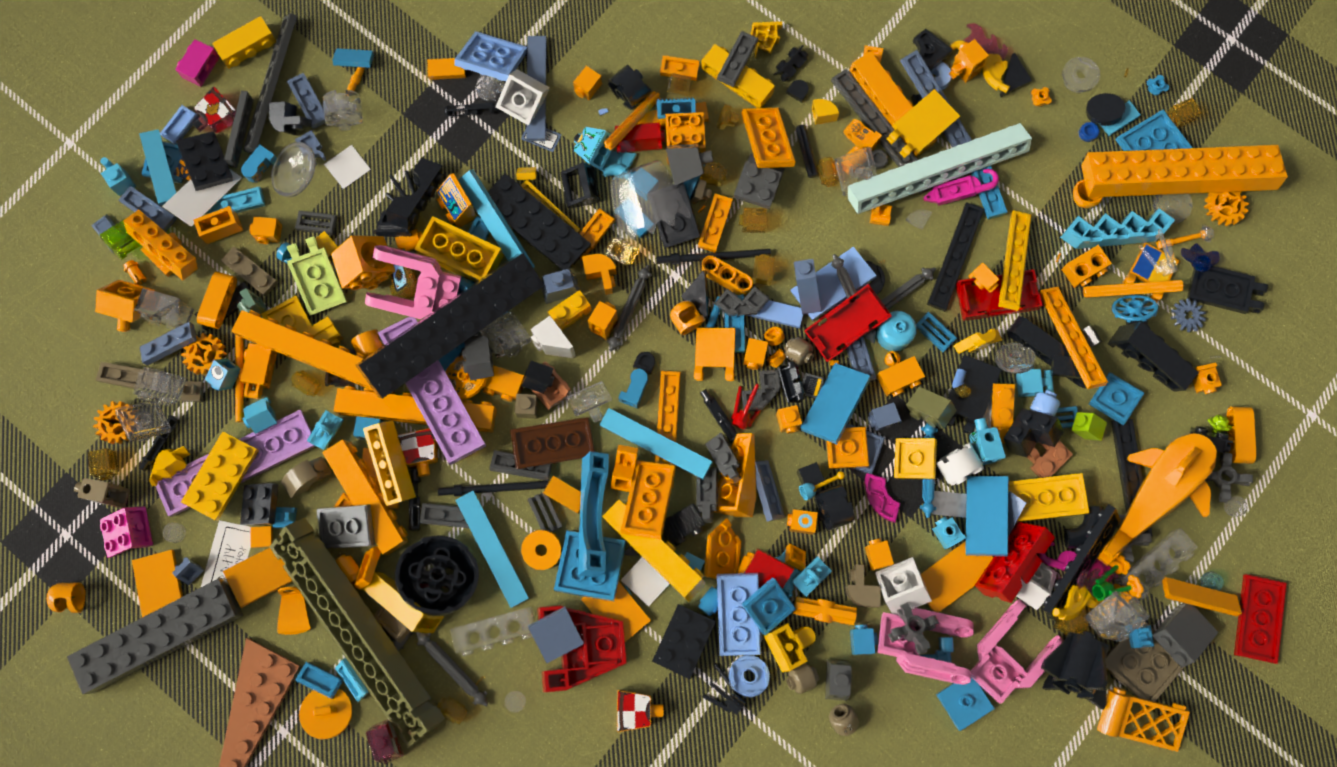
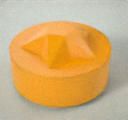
(774, 336)

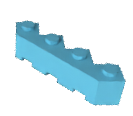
(1109, 232)

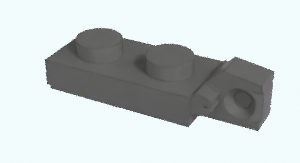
(724, 457)
(707, 494)

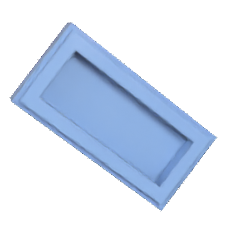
(179, 124)

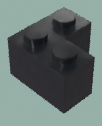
(1032, 428)

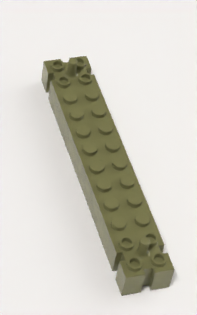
(356, 632)

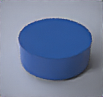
(1088, 132)

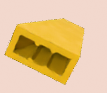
(385, 592)

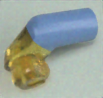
(959, 385)

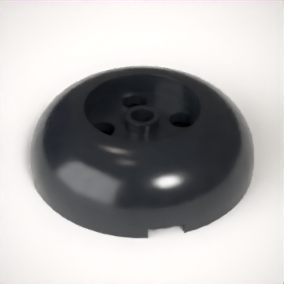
(441, 553)

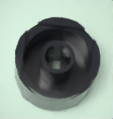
(629, 86)
(834, 507)

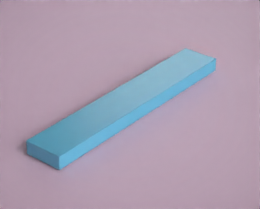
(491, 215)
(656, 443)
(492, 549)

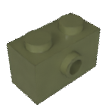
(931, 408)

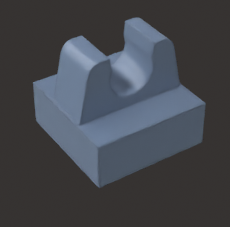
(187, 571)

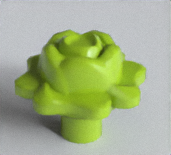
(1219, 423)

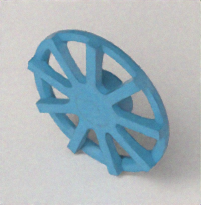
(1135, 307)

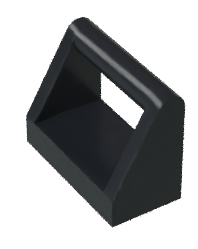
(588, 183)

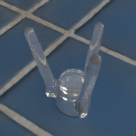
(1167, 265)

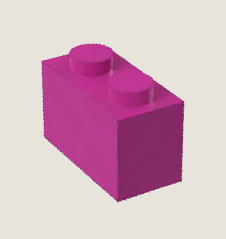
(197, 62)

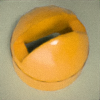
(888, 359)

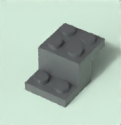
(758, 184)

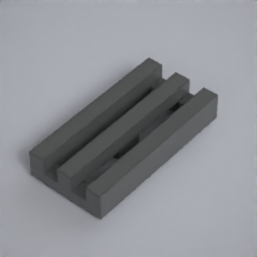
(331, 225)
(538, 498)

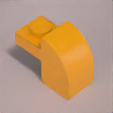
(600, 266)
(624, 468)

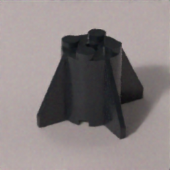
(1079, 667)

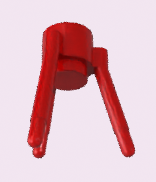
(742, 419)

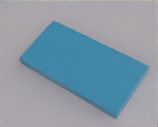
(835, 403)
(987, 516)

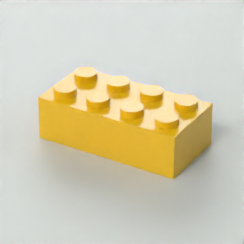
(458, 250)

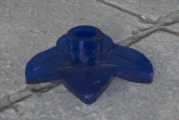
(1199, 258)

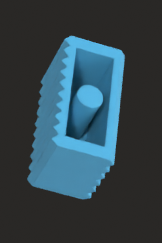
(674, 106)

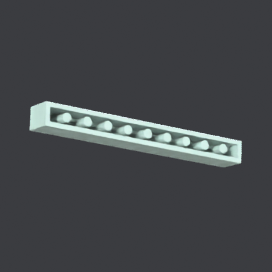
(939, 168)

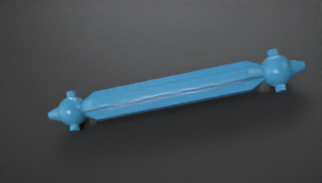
(928, 484)

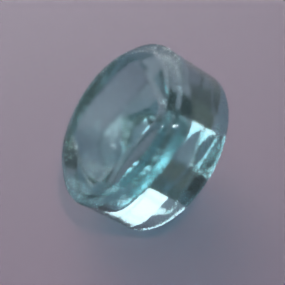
(1212, 580)

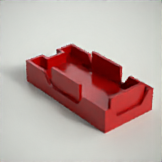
(975, 300)
(847, 322)
(1004, 573)

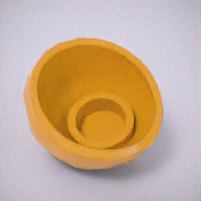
(1081, 197)

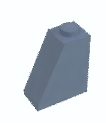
(807, 286)

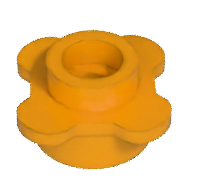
(1037, 100)

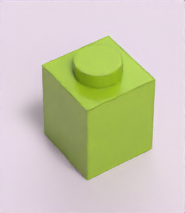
(1089, 426)

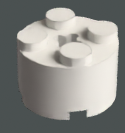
(959, 464)

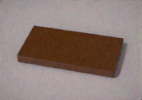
(551, 442)

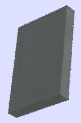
(346, 526)

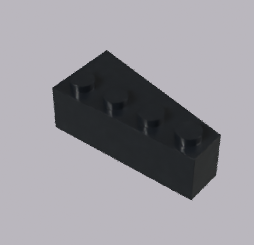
(1154, 355)

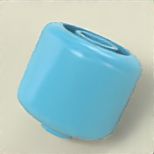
(896, 331)

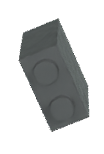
(1185, 634)

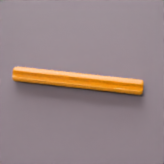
(629, 123)
(1133, 288)

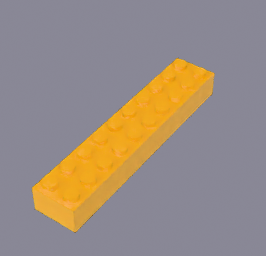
(1183, 171)

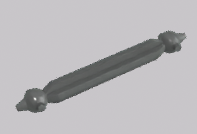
(908, 287)
(849, 288)
(629, 308)
(452, 668)

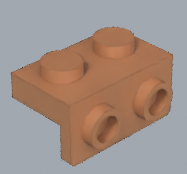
(555, 394)

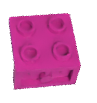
(126, 530)

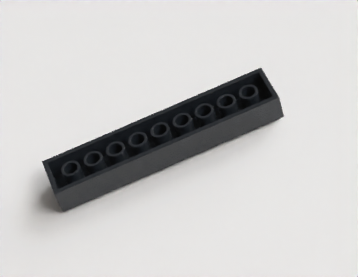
(449, 325)

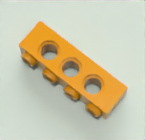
(160, 244)

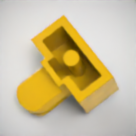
(788, 645)

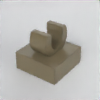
(701, 192)
(192, 392)

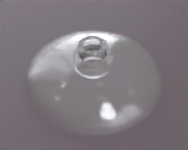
(293, 169)

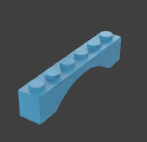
(591, 545)

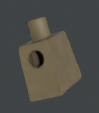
(97, 490)

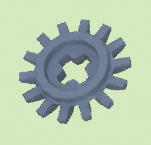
(1180, 315)

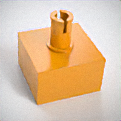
(119, 302)

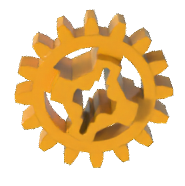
(1232, 209)
(195, 353)
(114, 432)

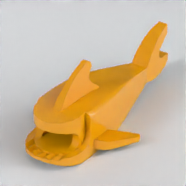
(1171, 480)

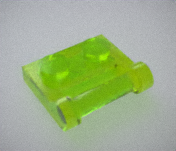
(116, 237)

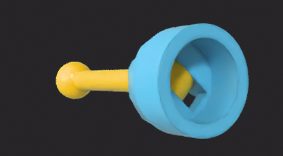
(808, 490)

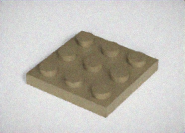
(1142, 670)

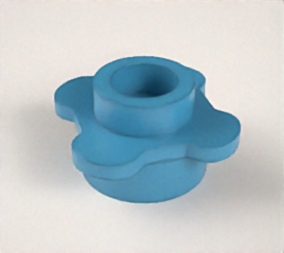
(1153, 88)

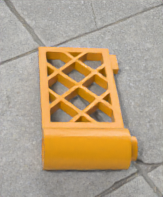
(1116, 714)

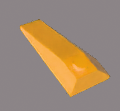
(740, 497)

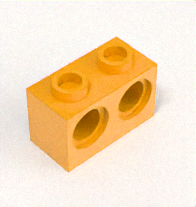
(1085, 265)

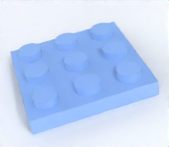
(490, 56)

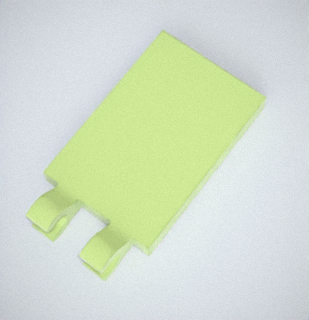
(315, 277)

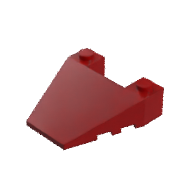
(600, 653)

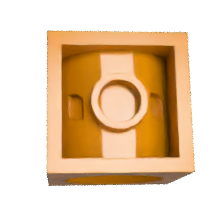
(685, 129)
(356, 263)

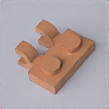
(1050, 461)

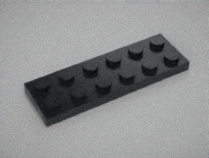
(538, 224)
(1086, 557)

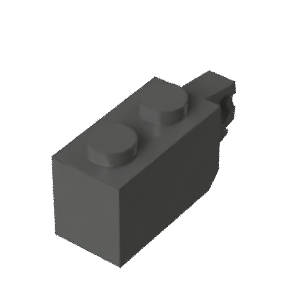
(478, 357)

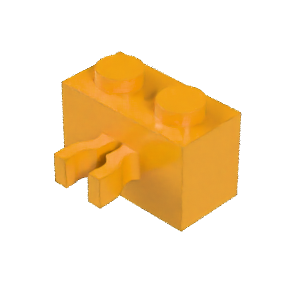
(969, 61)

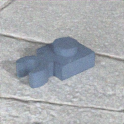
(310, 139)

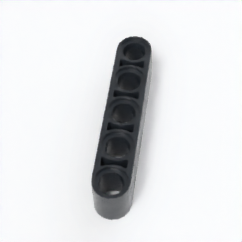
(1040, 342)

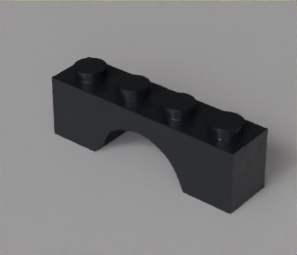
(405, 210)

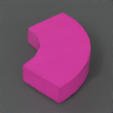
(879, 498)

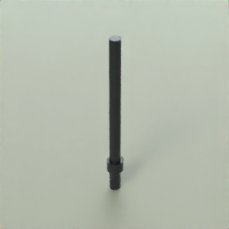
(675, 258)
(459, 490)

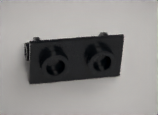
(795, 57)
(793, 391)
(1219, 439)

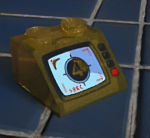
(403, 282)

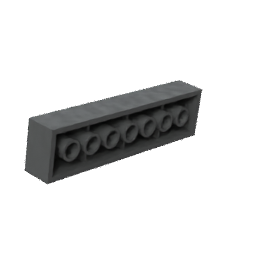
(154, 636)

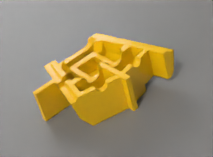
(767, 35)
(978, 341)
(168, 463)

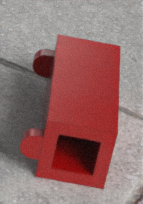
(642, 138)

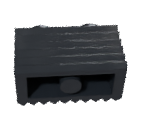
(682, 524)

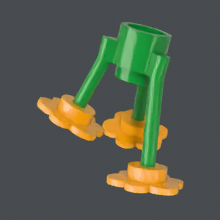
(1104, 589)

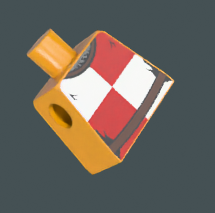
(419, 450)
(635, 710)

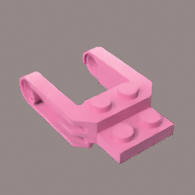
(432, 289)
(907, 655)
(997, 669)

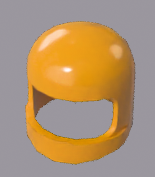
(686, 317)
(366, 342)
(60, 597)

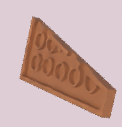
(258, 694)

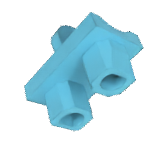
(325, 430)
(811, 576)

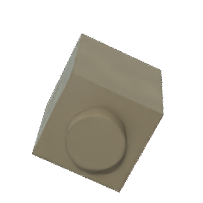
(526, 406)

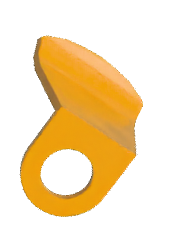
(292, 612)

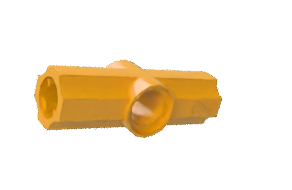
(825, 611)

